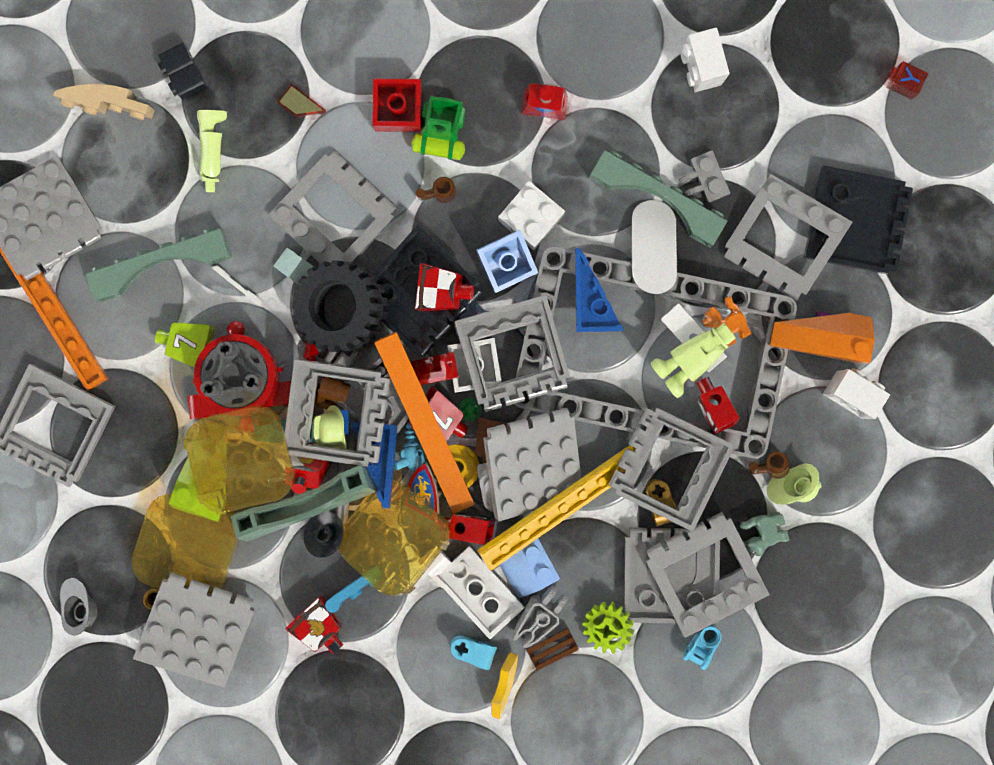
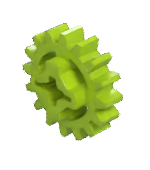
(618, 627)

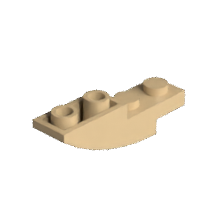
(97, 97)

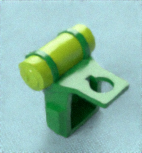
(440, 130)

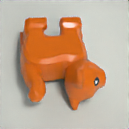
(735, 320)

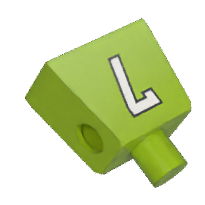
(185, 341)

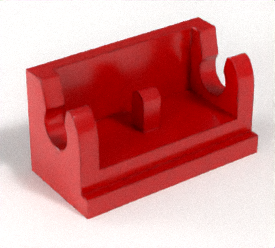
(435, 368)

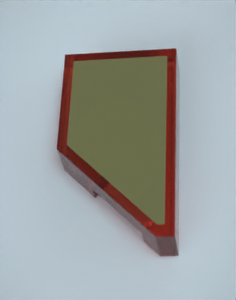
(299, 103)

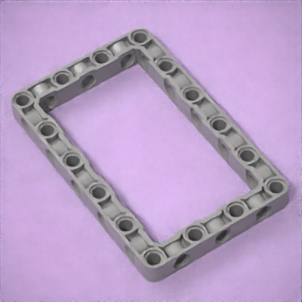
(707, 291)

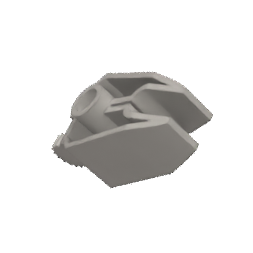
(539, 617)

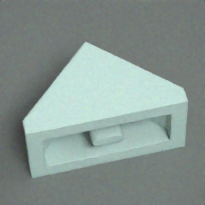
(292, 265)

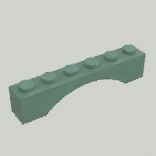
(700, 222)
(114, 280)
(272, 517)

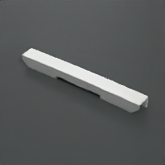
(249, 294)

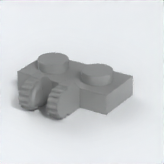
(709, 178)

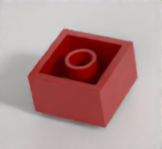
(397, 105)

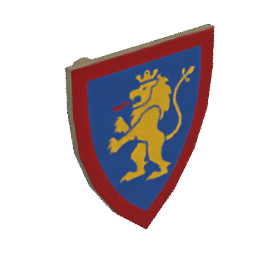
(424, 485)

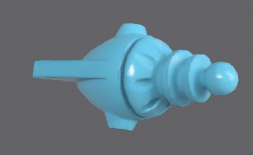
(412, 454)

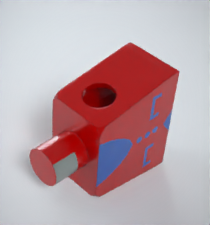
(545, 101)

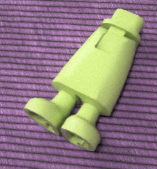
(210, 146)
(693, 357)

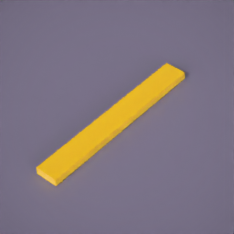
(551, 513)

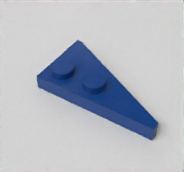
(592, 307)
(383, 470)

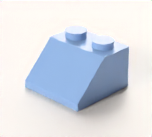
(506, 261)
(529, 570)

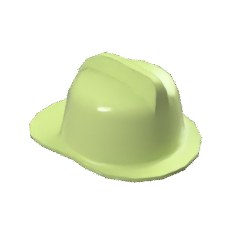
(329, 428)
(798, 485)

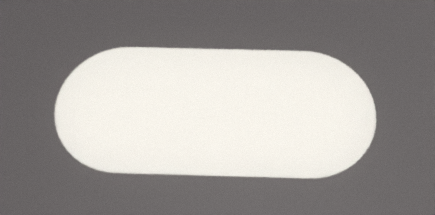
(654, 247)

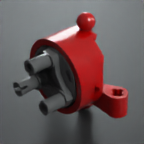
(236, 375)

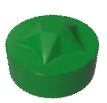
(470, 409)

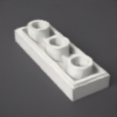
(683, 325)

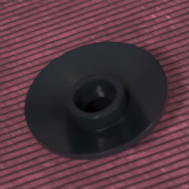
(316, 534)

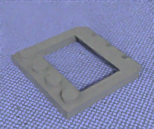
(805, 209)
(308, 235)
(503, 320)
(70, 397)
(302, 404)
(703, 479)
(721, 604)

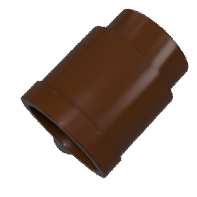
(442, 190)
(333, 390)
(776, 466)

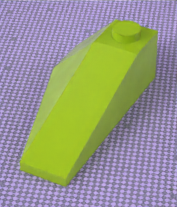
(185, 495)

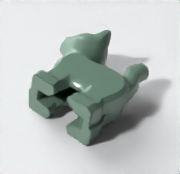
(767, 532)

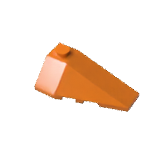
(833, 336)

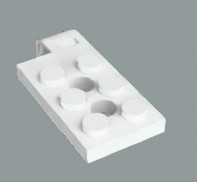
(457, 576)

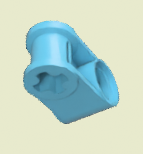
(702, 647)
(477, 653)

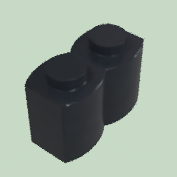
(182, 71)

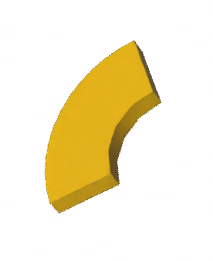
(504, 686)

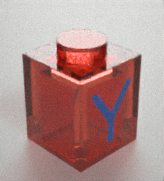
(906, 80)

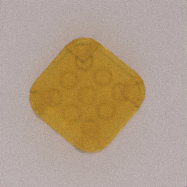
(239, 459)
(395, 543)
(183, 545)

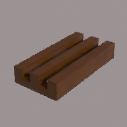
(556, 657)

